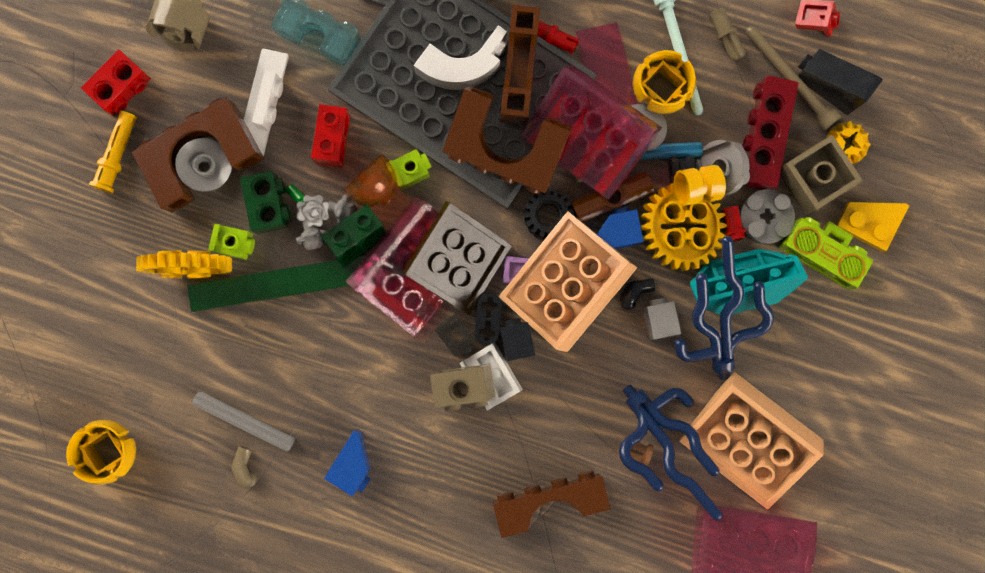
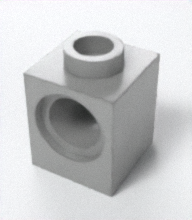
(661, 319)

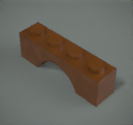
(519, 64)
(516, 511)

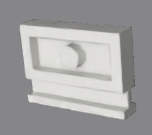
(503, 378)

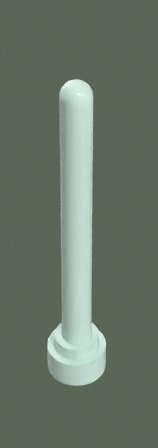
(666, 7)

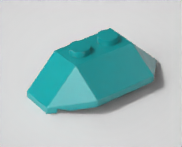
(777, 271)

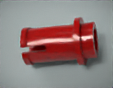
(734, 223)

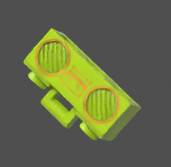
(823, 254)

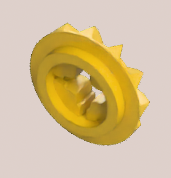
(860, 140)

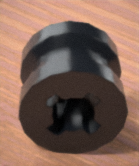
(679, 164)

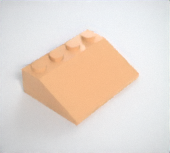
(567, 282)
(755, 441)

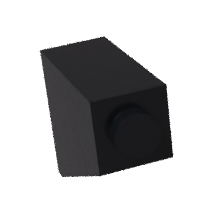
(838, 80)

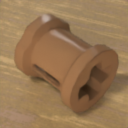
(646, 453)

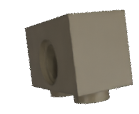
(446, 389)

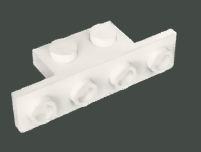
(264, 95)

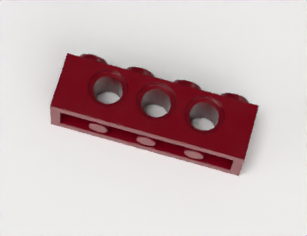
(782, 95)

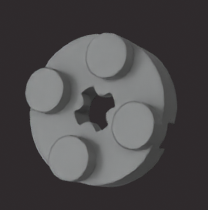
(736, 162)
(777, 205)

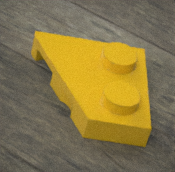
(873, 222)

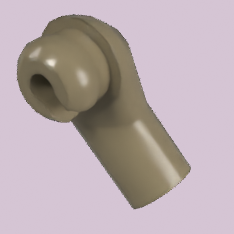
(240, 469)

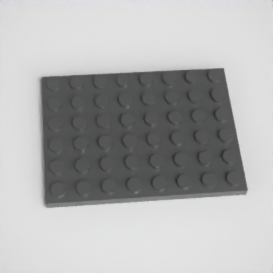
(384, 86)

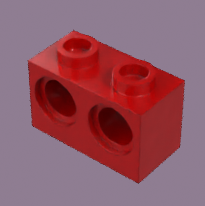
(111, 77)
(331, 136)

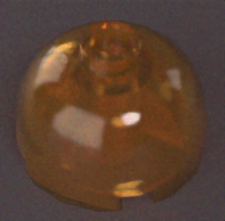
(373, 184)

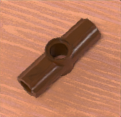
(628, 192)

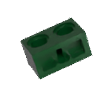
(259, 204)
(354, 235)

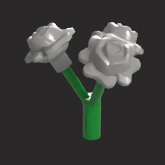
(314, 210)

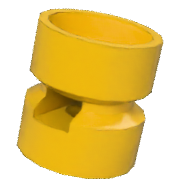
(697, 186)

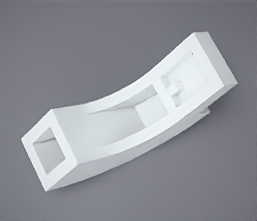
(462, 72)

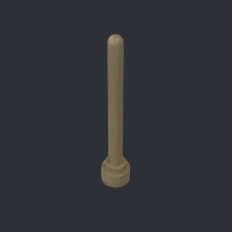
(825, 115)

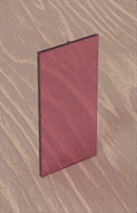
(605, 56)

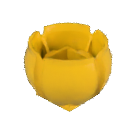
(675, 70)
(87, 460)

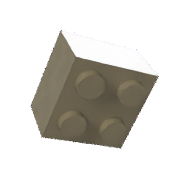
(820, 175)

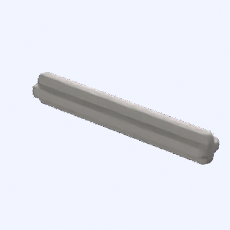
(243, 421)

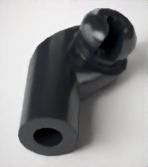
(633, 290)

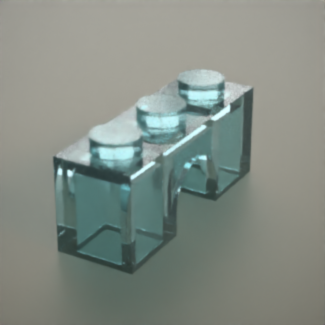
(296, 20)

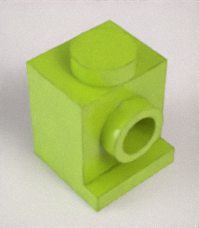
(409, 178)
(220, 240)

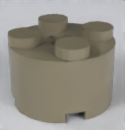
(178, 22)

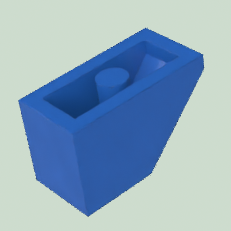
(622, 229)
(351, 466)

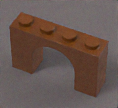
(468, 144)
(158, 155)

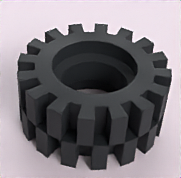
(536, 202)

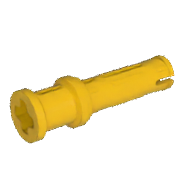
(110, 163)

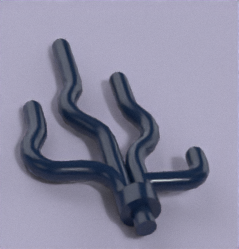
(723, 348)
(651, 419)

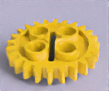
(685, 251)
(175, 264)

